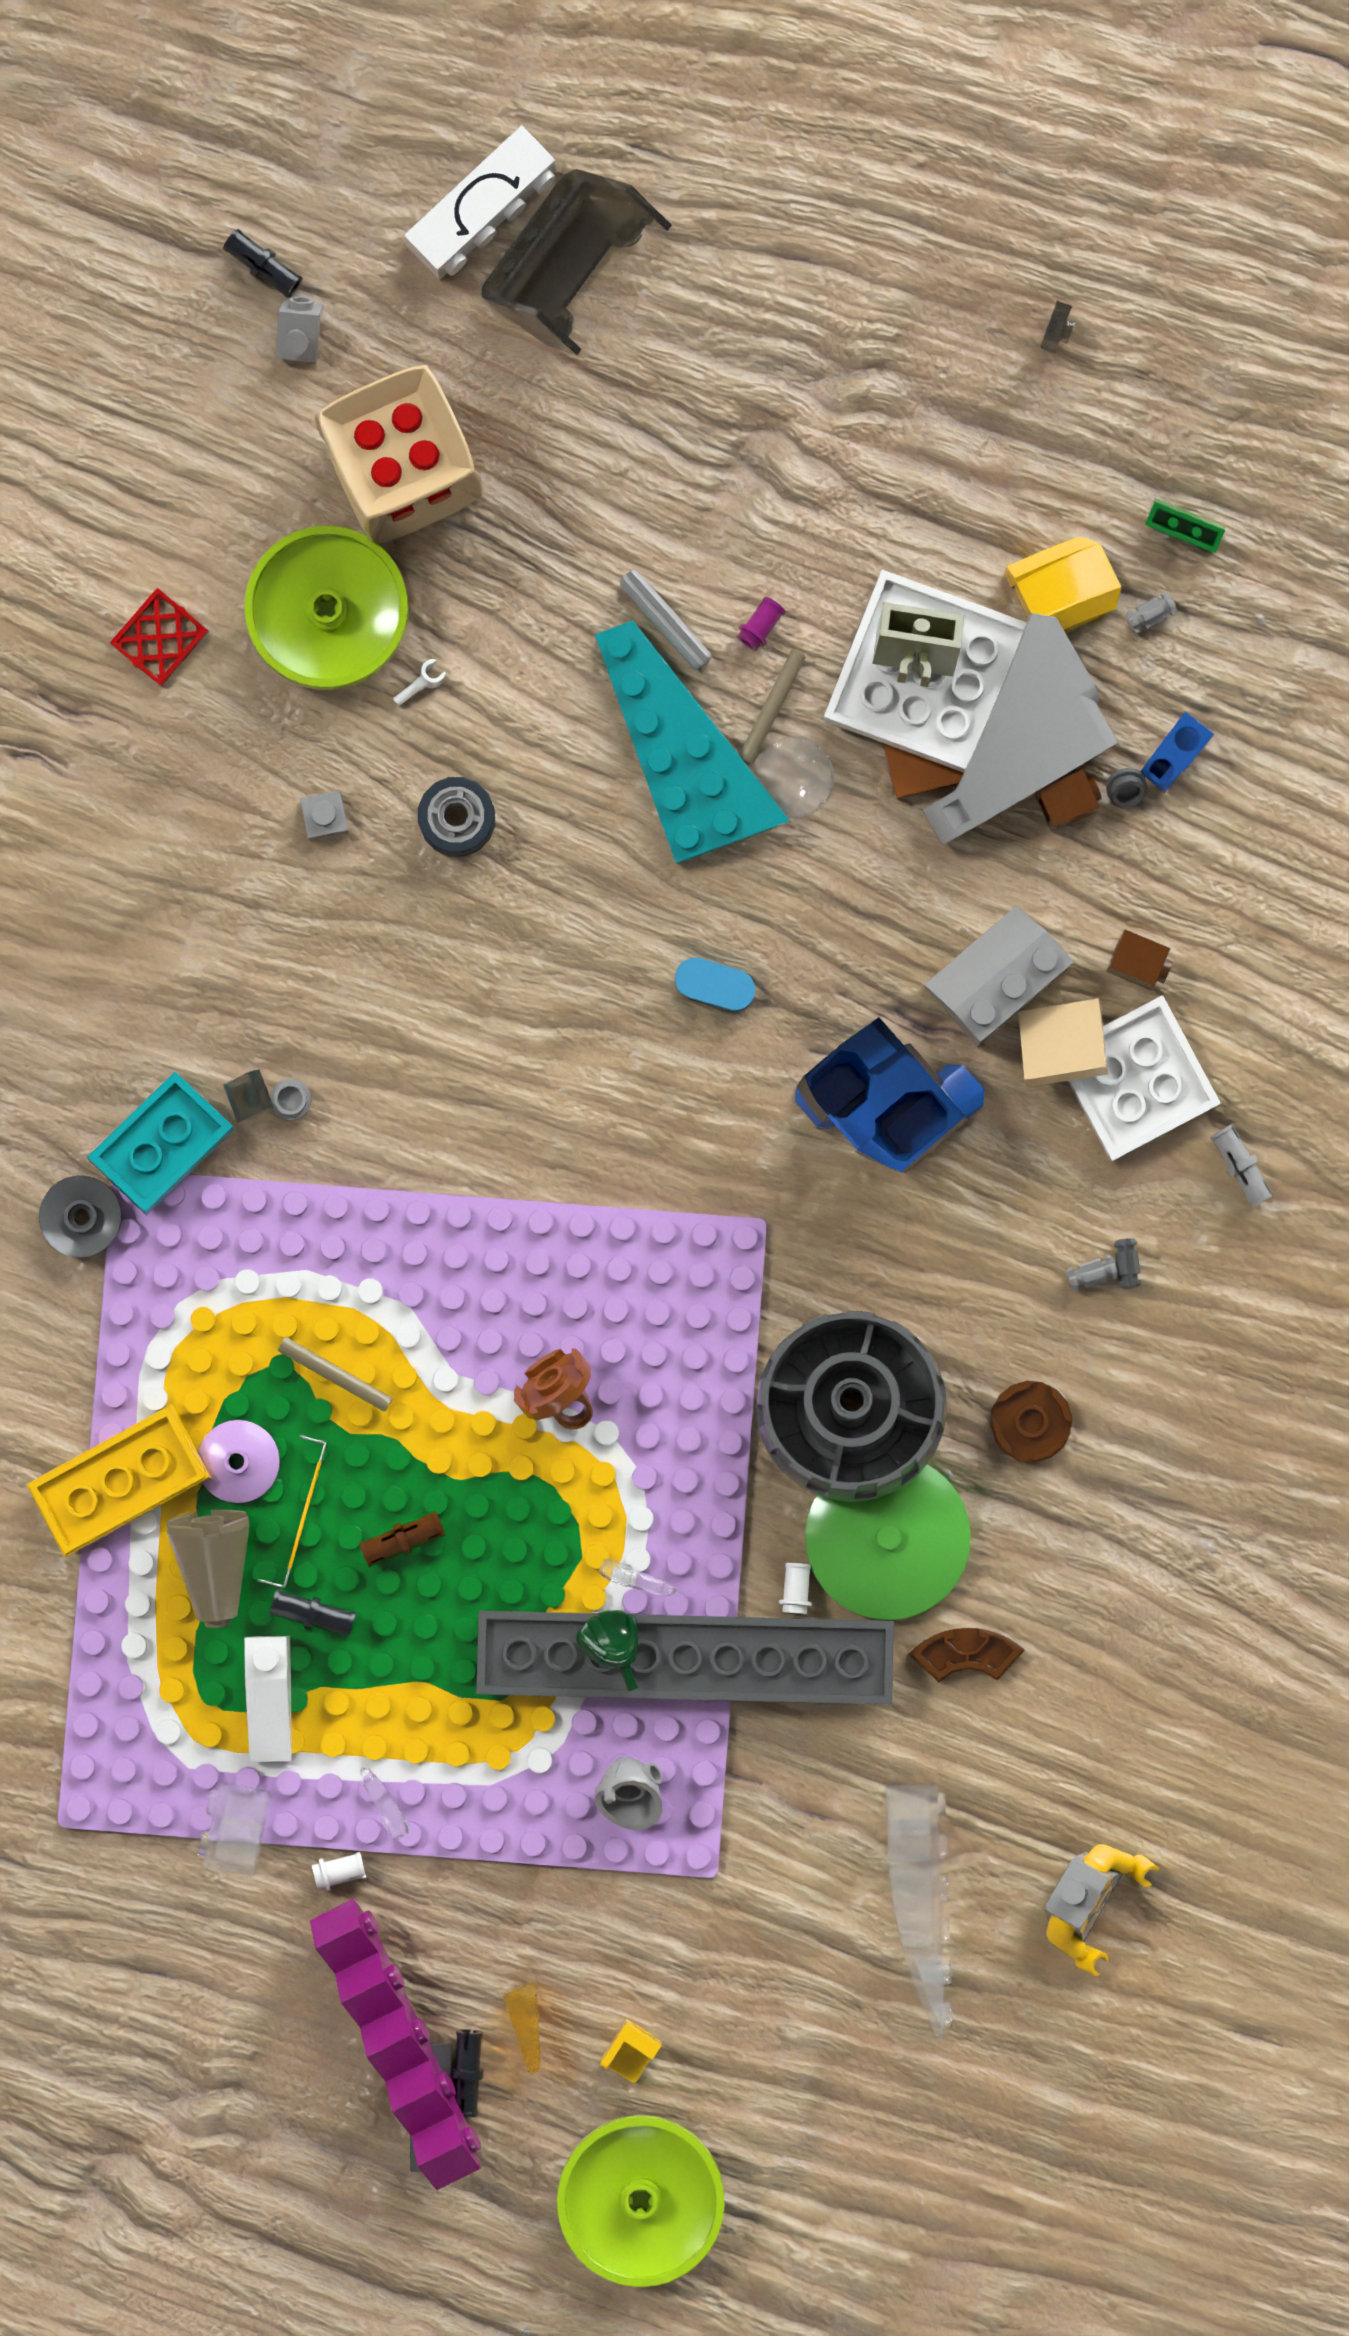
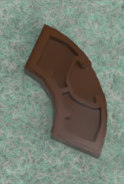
(966, 1649)

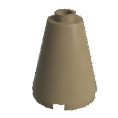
(211, 1561)

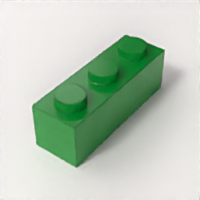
(1185, 525)

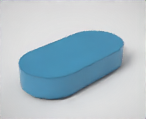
(715, 984)

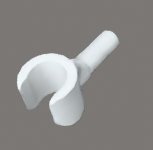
(420, 683)

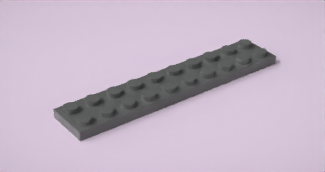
(692, 1658)

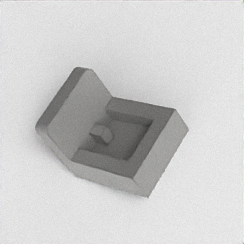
(298, 329)

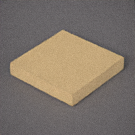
(1062, 1043)

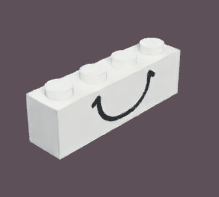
(481, 203)

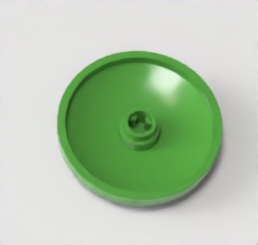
(890, 1552)

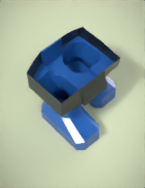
(888, 1097)

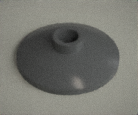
(59, 1212)

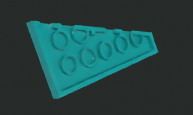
(692, 770)

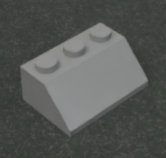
(998, 975)

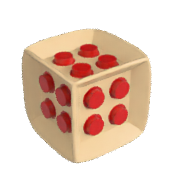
(399, 454)

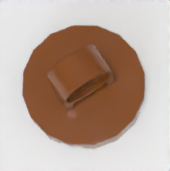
(553, 1386)

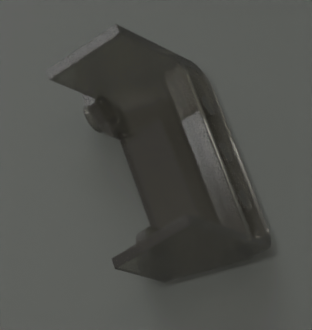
(562, 249)

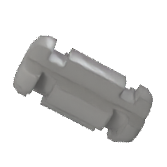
(1151, 612)
(1092, 1273)

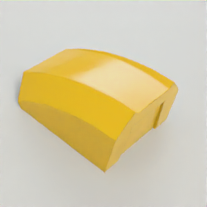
(1066, 583)

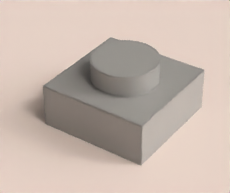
(324, 815)

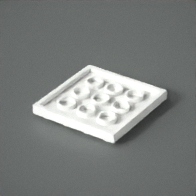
(933, 720)

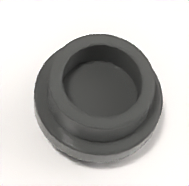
(1126, 787)

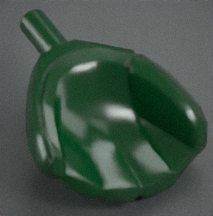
(611, 1641)

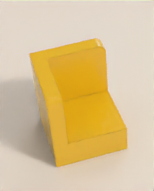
(630, 2051)

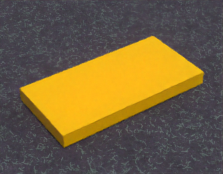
(118, 1481)

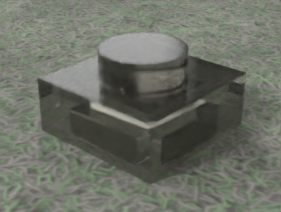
(1059, 327)
(248, 1096)

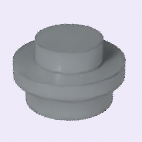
(290, 1099)

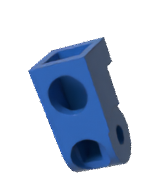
(1176, 751)

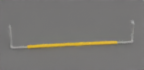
(303, 1515)

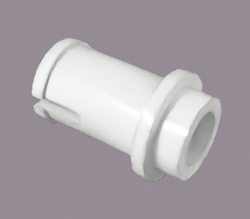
(796, 1589)
(338, 1871)

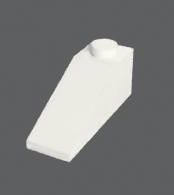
(268, 1698)

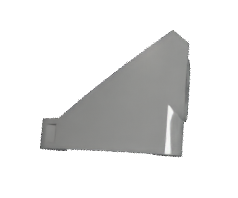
(1035, 732)

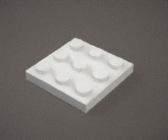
(1149, 1081)

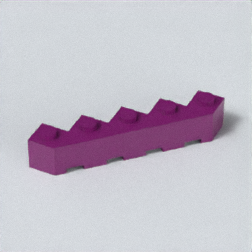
(397, 2043)

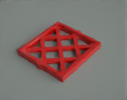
(137, 618)

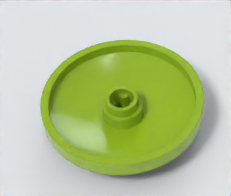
(326, 607)
(640, 2201)

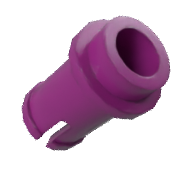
(760, 624)

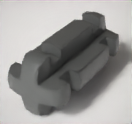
(1127, 1263)

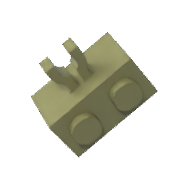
(918, 641)

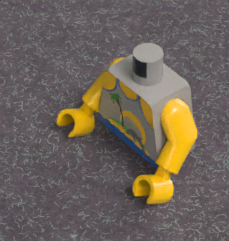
(1083, 1896)

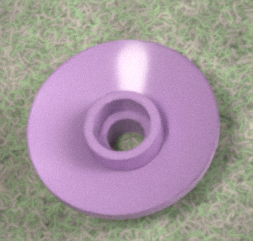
(259, 1466)

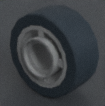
(446, 795)

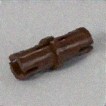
(402, 1539)

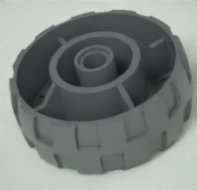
(844, 1451)

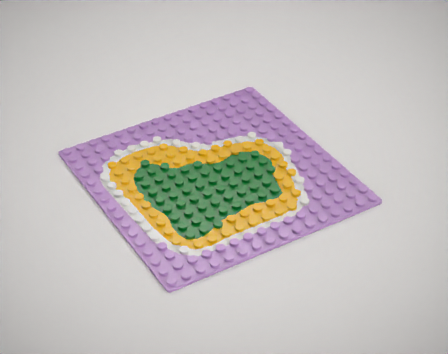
(445, 1316)

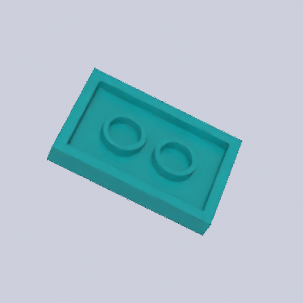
(160, 1143)

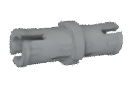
(1242, 1165)

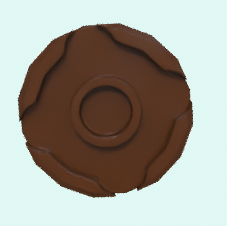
(1030, 1421)

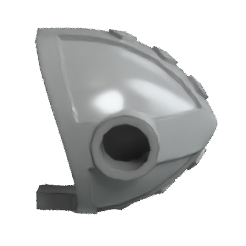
(630, 1794)

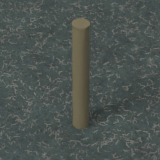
(772, 706)
(335, 1374)

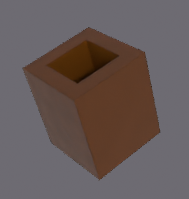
(1068, 799)
(1140, 960)

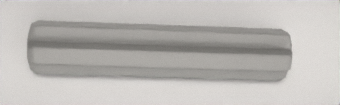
(665, 619)

